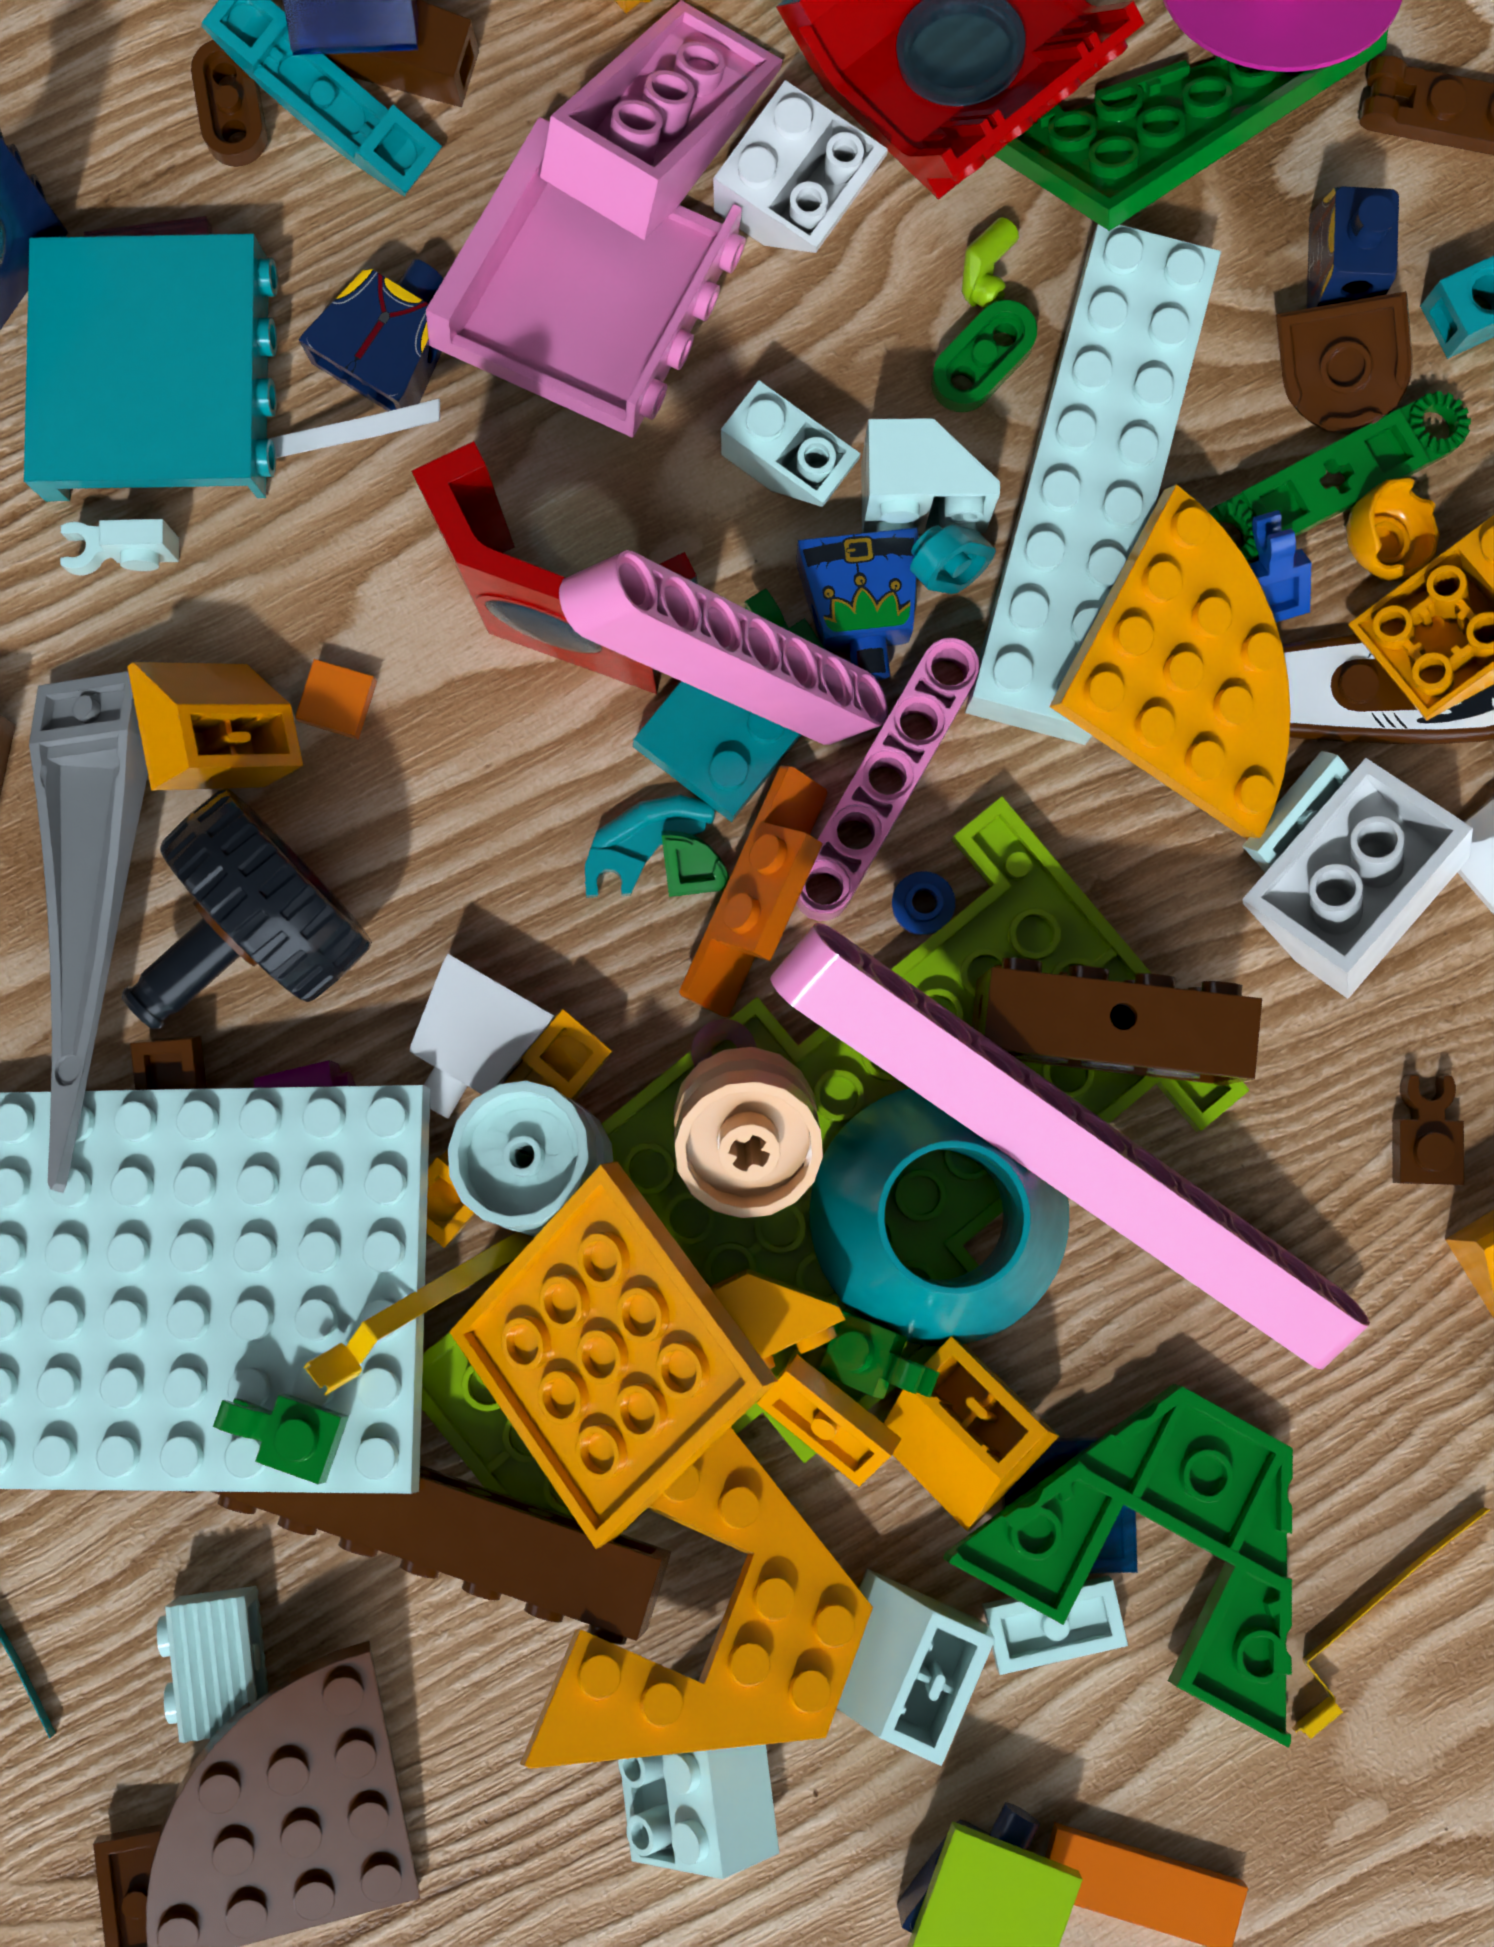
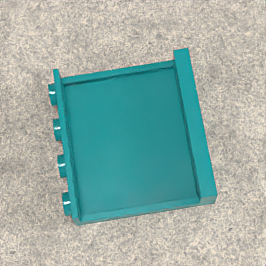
(149, 363)

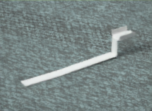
(357, 429)

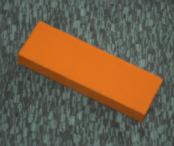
(1150, 1888)

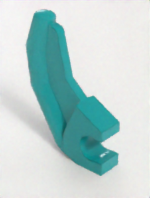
(635, 835)

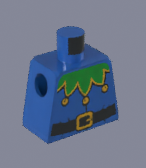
(861, 593)

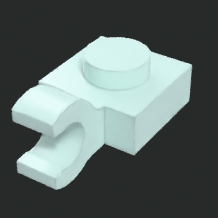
(132, 543)

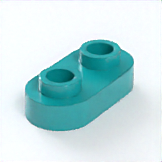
(950, 558)

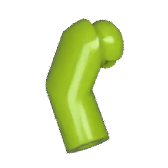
(978, 282)

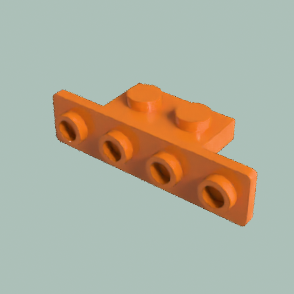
(758, 892)

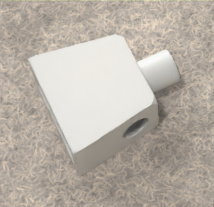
(473, 1033)

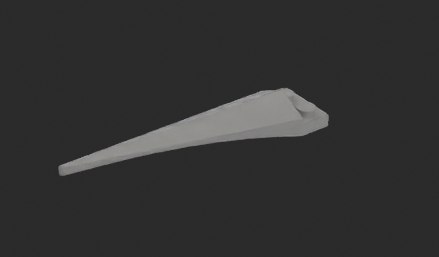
(89, 807)

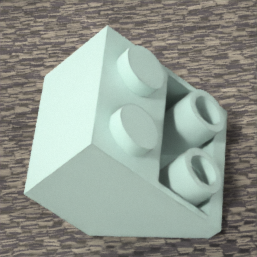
(922, 479)
(914, 1668)
(700, 1810)

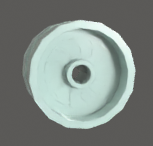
(500, 1138)

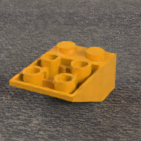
(1438, 626)

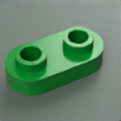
(981, 358)

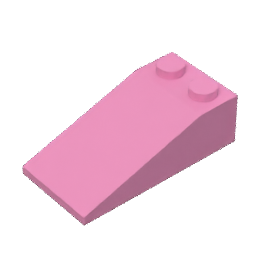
(655, 118)

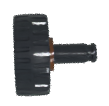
(254, 905)

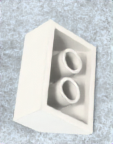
(1359, 876)

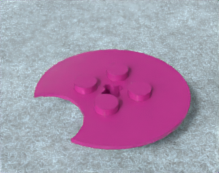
(1284, 32)

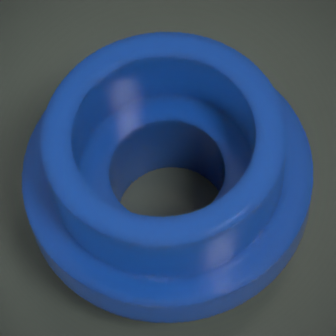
(913, 920)

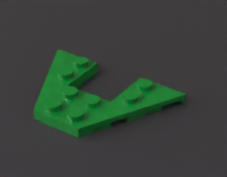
(1205, 1482)

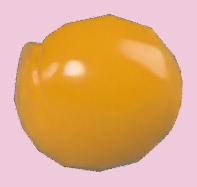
(1393, 530)

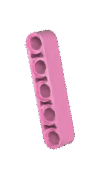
(896, 751)

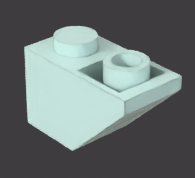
(785, 447)

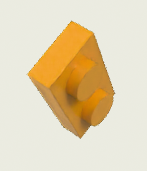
(829, 1421)

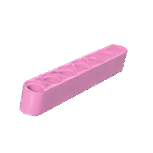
(720, 648)

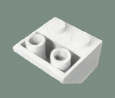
(795, 172)

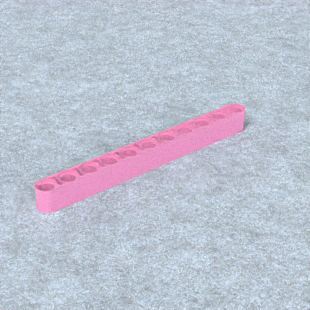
(1065, 1144)

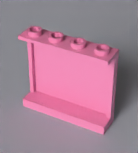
(576, 300)

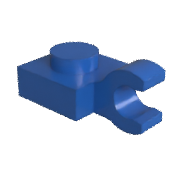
(1281, 568)

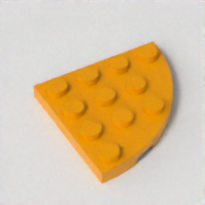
(1188, 669)

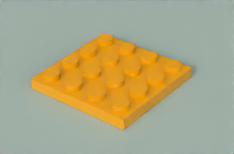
(610, 1354)

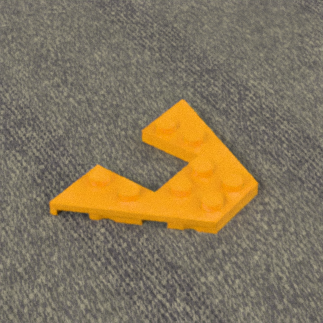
(774, 1657)

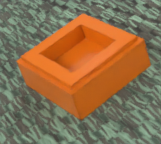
(336, 699)

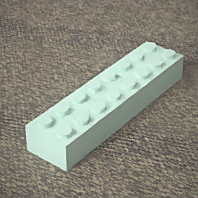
(1092, 466)

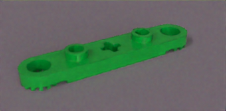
(1365, 458)

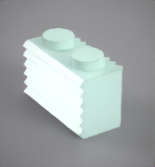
(213, 1658)

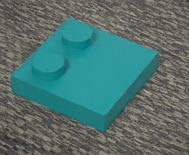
(714, 747)

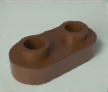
(227, 107)

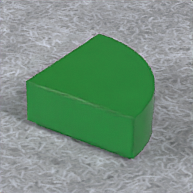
(692, 865)

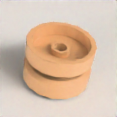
(747, 1133)

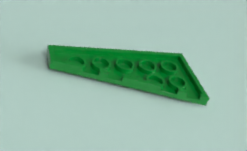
(1159, 131)

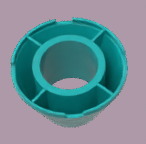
(854, 1245)

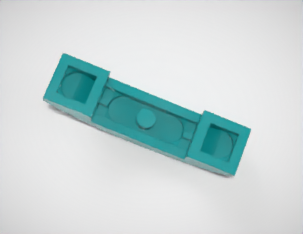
(321, 94)

